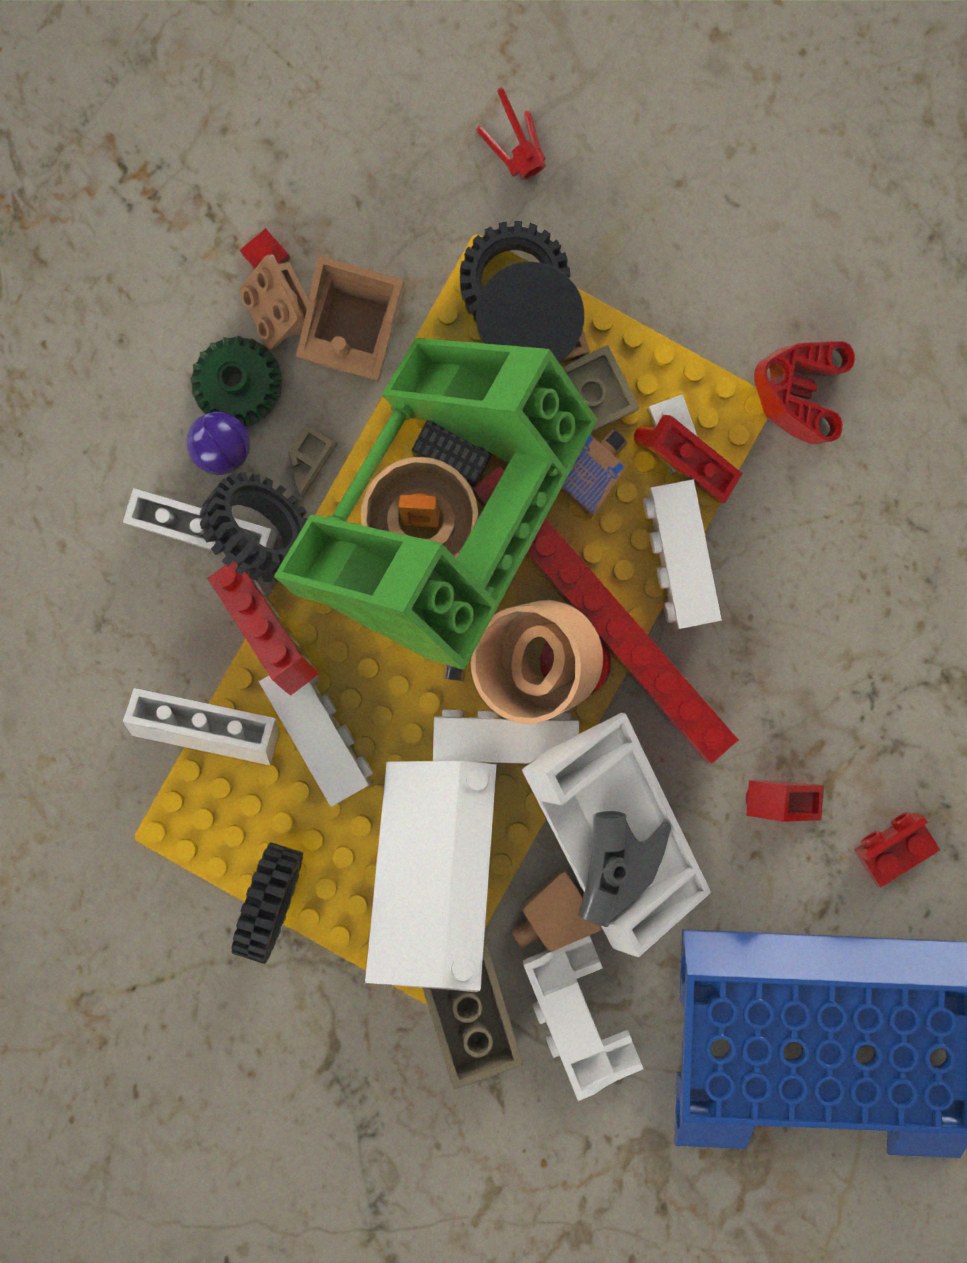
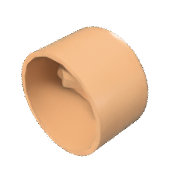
(427, 477)
(503, 668)

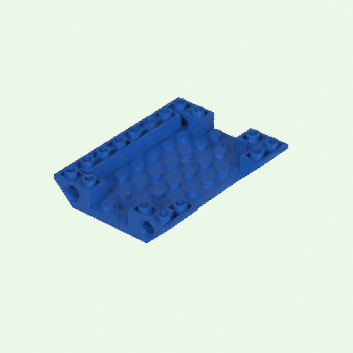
(832, 1001)

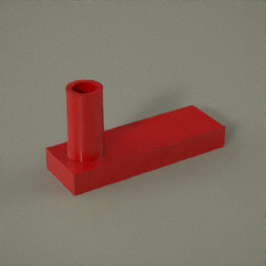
(690, 457)

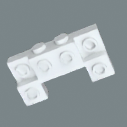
(574, 1036)

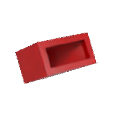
(784, 800)

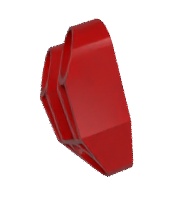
(791, 413)

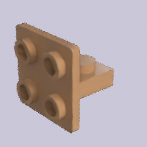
(275, 301)

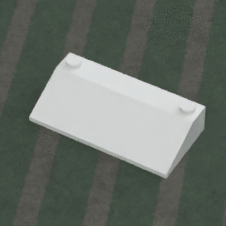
(611, 773)
(432, 875)

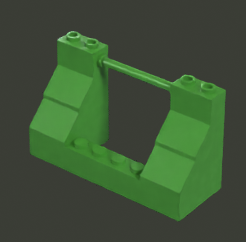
(411, 587)

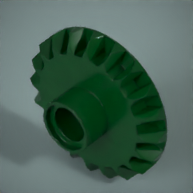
(255, 393)

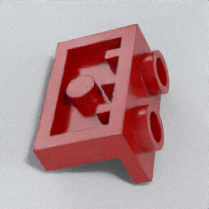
(896, 848)

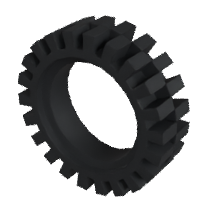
(503, 240)
(231, 538)
(267, 903)

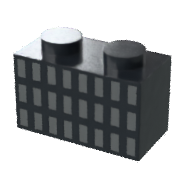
(449, 448)

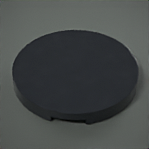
(531, 308)

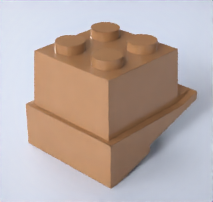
(350, 318)

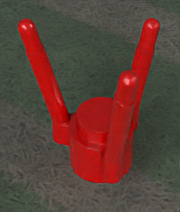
(527, 158)

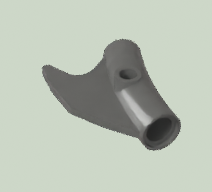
(619, 866)

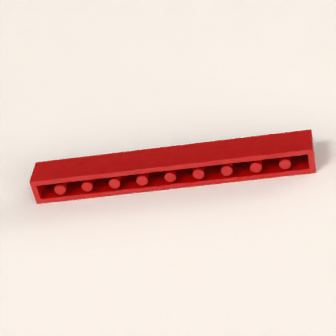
(623, 637)

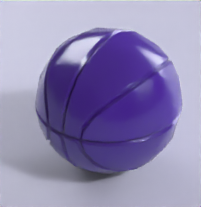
(218, 443)

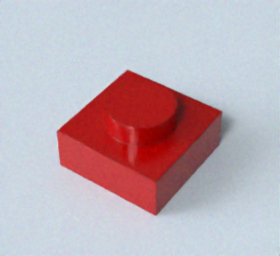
(264, 245)

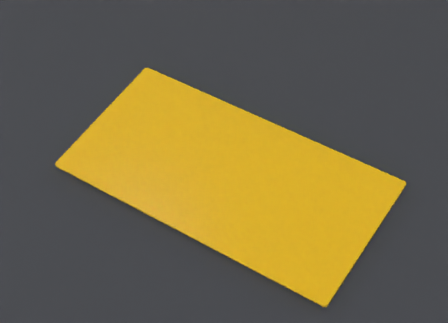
(225, 810)

